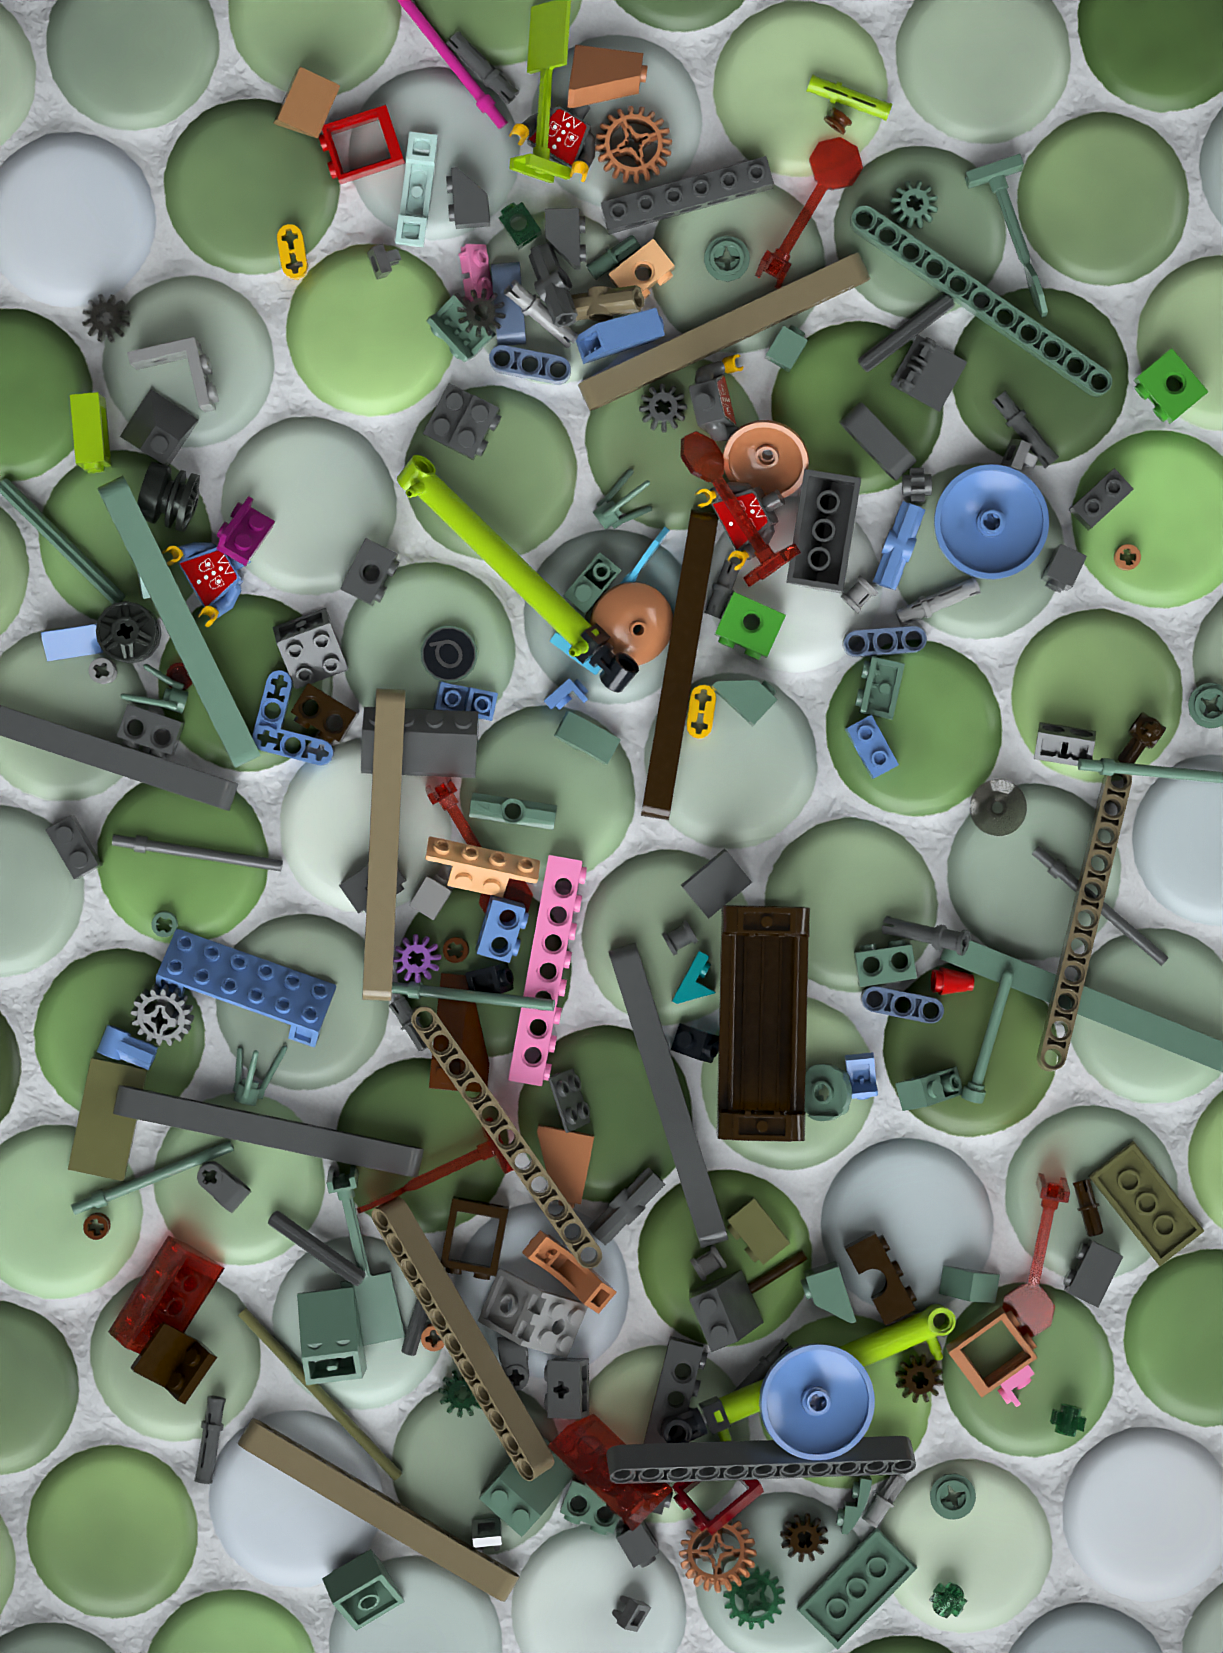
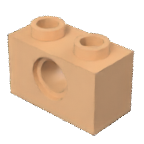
(648, 256)

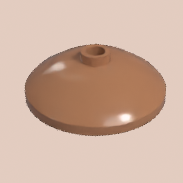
(748, 464)
(634, 605)

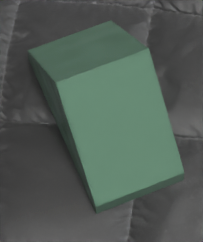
(969, 1284)

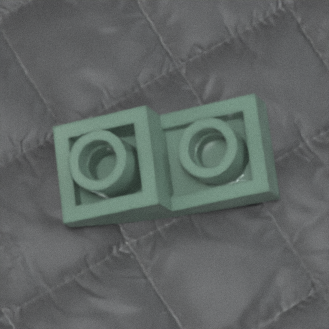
(587, 737)
(852, 1511)

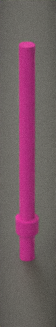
(484, 101)

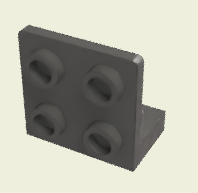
(310, 648)

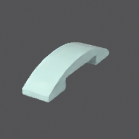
(417, 189)

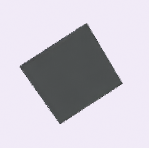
(716, 883)

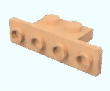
(481, 868)

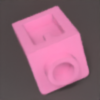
(1019, 1381)

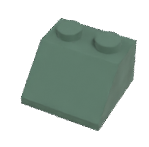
(747, 697)
(828, 1290)
(362, 1590)

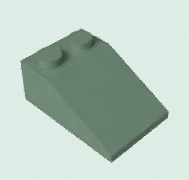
(524, 1501)

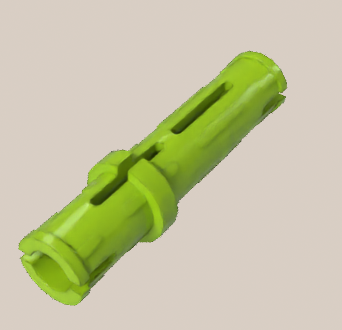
(816, 85)

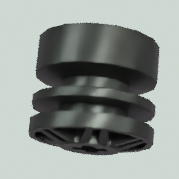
(169, 497)
(143, 639)

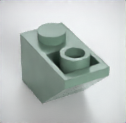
(591, 584)
(929, 1089)

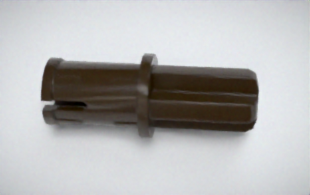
(1088, 1207)

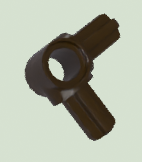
(1144, 734)

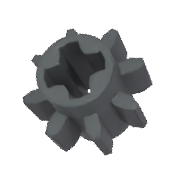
(917, 485)

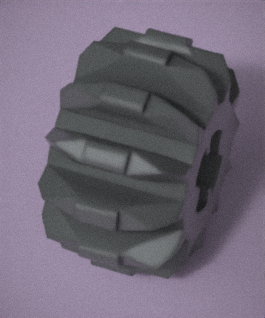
(660, 417)

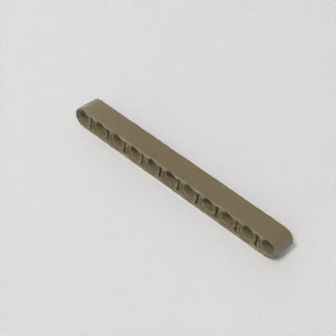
(724, 331)
(383, 844)
(1075, 930)
(512, 1149)
(463, 1338)
(378, 1509)

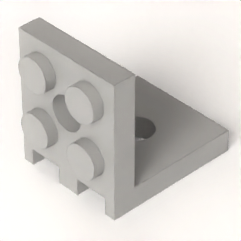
(180, 350)
(532, 1315)

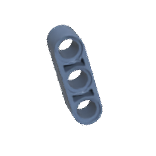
(513, 325)
(541, 374)
(897, 635)
(915, 1009)

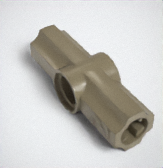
(603, 302)

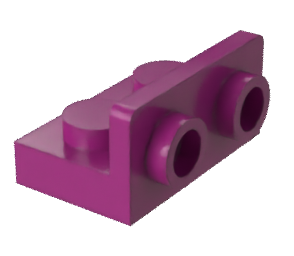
(244, 533)

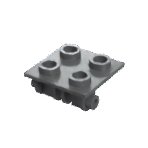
(928, 373)
(569, 1100)

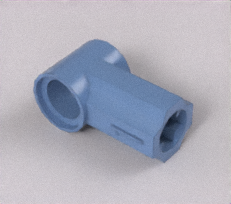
(121, 1045)

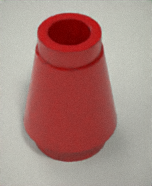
(951, 981)

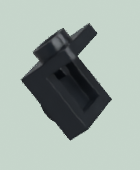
(695, 1043)

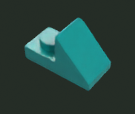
(689, 988)

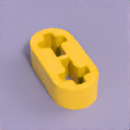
(285, 252)
(694, 710)

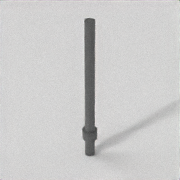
(142, 844)
(1058, 869)

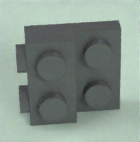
(462, 422)

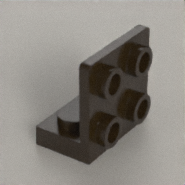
(174, 1361)

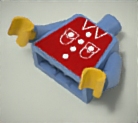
(210, 575)

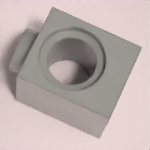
(431, 896)

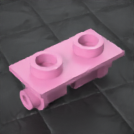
(475, 262)

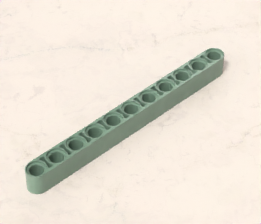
(973, 288)
(178, 621)
(1093, 1005)

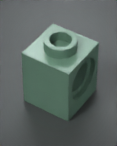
(787, 347)

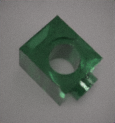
(524, 236)

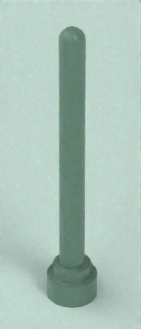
(974, 1090)

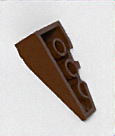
(464, 1026)

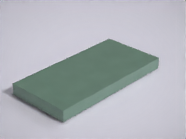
(857, 1588)

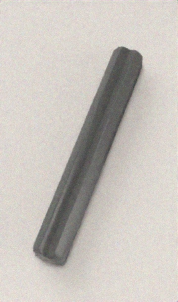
(906, 332)
(316, 1248)

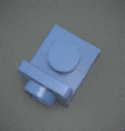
(561, 697)

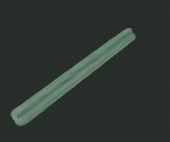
(61, 542)

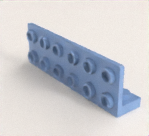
(247, 983)

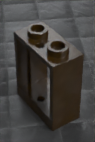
(477, 1208)

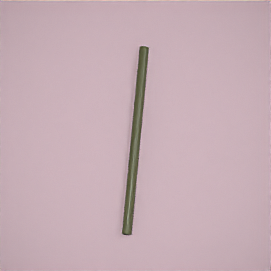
(321, 1395)

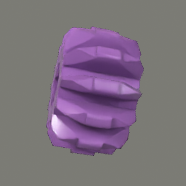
(418, 948)

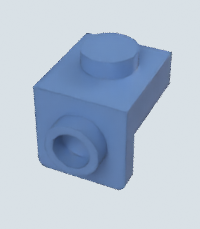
(862, 1075)

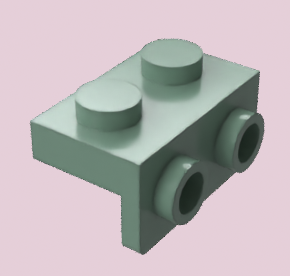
(447, 327)
(880, 687)

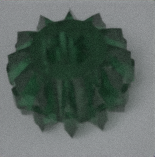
(454, 1399)

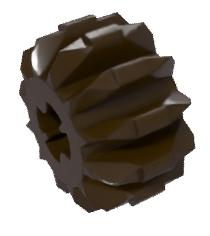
(927, 1372)
(814, 1535)

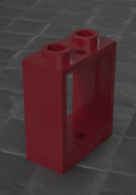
(754, 1490)

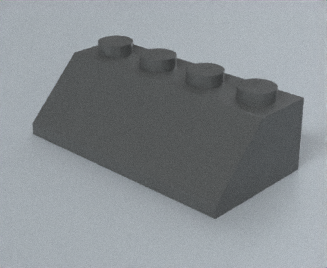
(824, 530)
(433, 742)

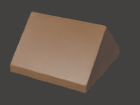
(307, 103)

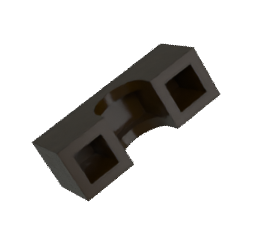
(894, 1299)

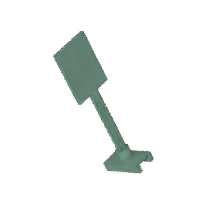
(376, 1295)

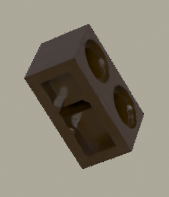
(327, 707)

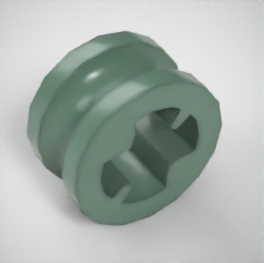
(165, 915)

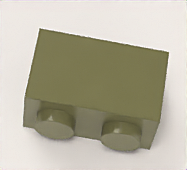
(757, 1231)

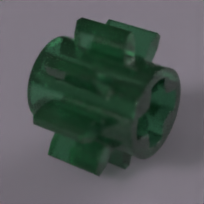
(1068, 1420)
(948, 1600)

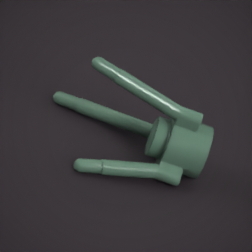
(609, 512)
(172, 699)
(248, 1091)

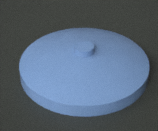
(991, 521)
(817, 1401)

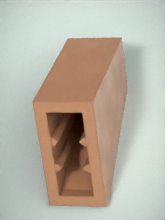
(604, 75)
(566, 1160)

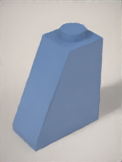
(620, 335)

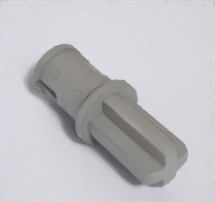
(884, 1500)

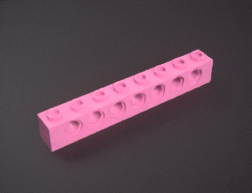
(557, 868)

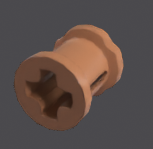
(428, 1343)

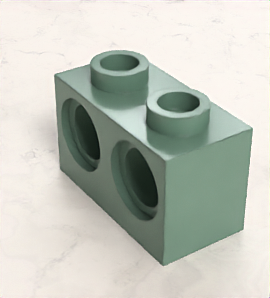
(886, 972)
(589, 1512)

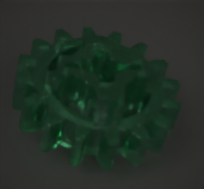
(765, 1604)

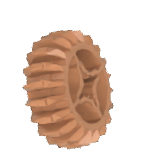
(645, 139)
(729, 1554)

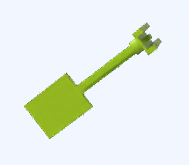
(545, 52)

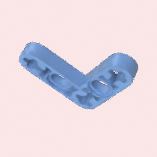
(275, 725)

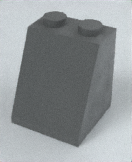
(725, 1310)

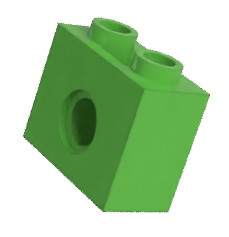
(1152, 385)
(757, 641)

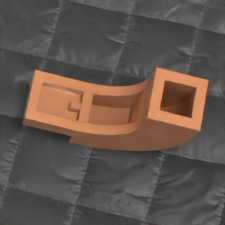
(560, 1263)

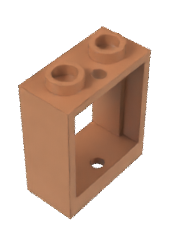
(1007, 1370)

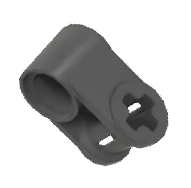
(227, 1190)
(513, 1357)

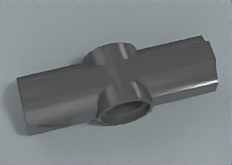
(553, 285)
(626, 1206)

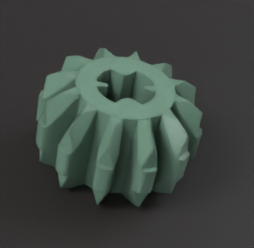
(918, 196)

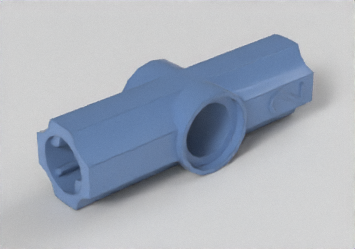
(899, 545)

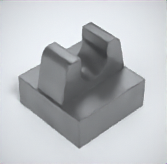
(383, 260)
(1018, 455)
(487, 1533)
(632, 1615)

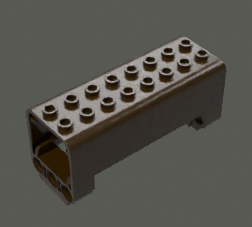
(762, 1023)

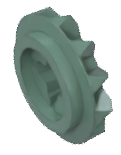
(736, 249)
(1196, 707)
(965, 1500)

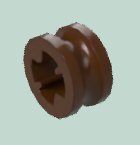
(838, 121)
(457, 940)
(102, 1219)

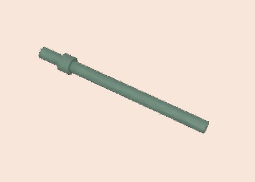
(1108, 767)
(417, 990)
(101, 1198)

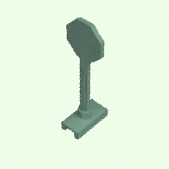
(995, 175)

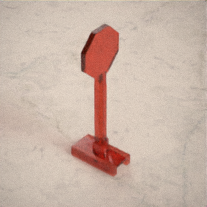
(834, 166)
(707, 462)
(515, 889)
(484, 1151)
(1029, 1300)

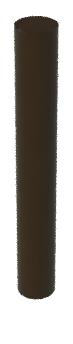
(777, 1271)

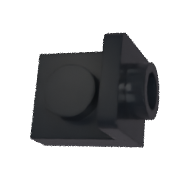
(491, 979)

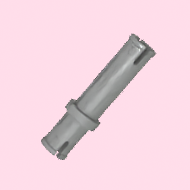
(532, 306)
(927, 605)

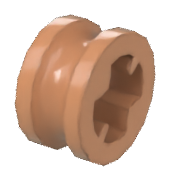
(1121, 563)

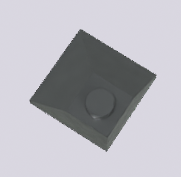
(159, 428)

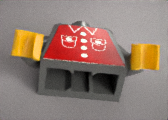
(568, 138)
(712, 398)
(757, 507)

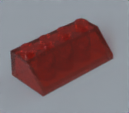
(167, 1293)
(583, 1451)

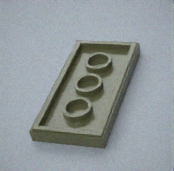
(103, 1138)
(1146, 1203)

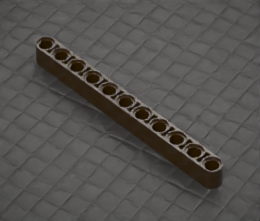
(680, 665)

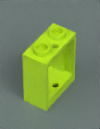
(90, 431)

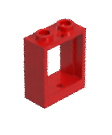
(380, 113)

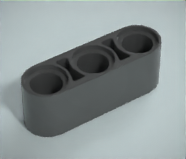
(877, 441)

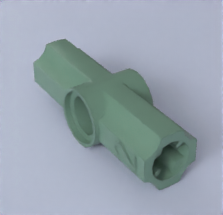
(532, 813)

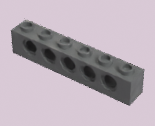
(687, 195)
(677, 1352)

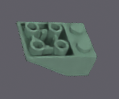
(330, 1336)

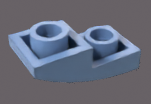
(465, 699)

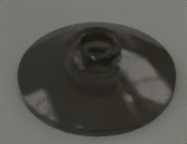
(1013, 806)

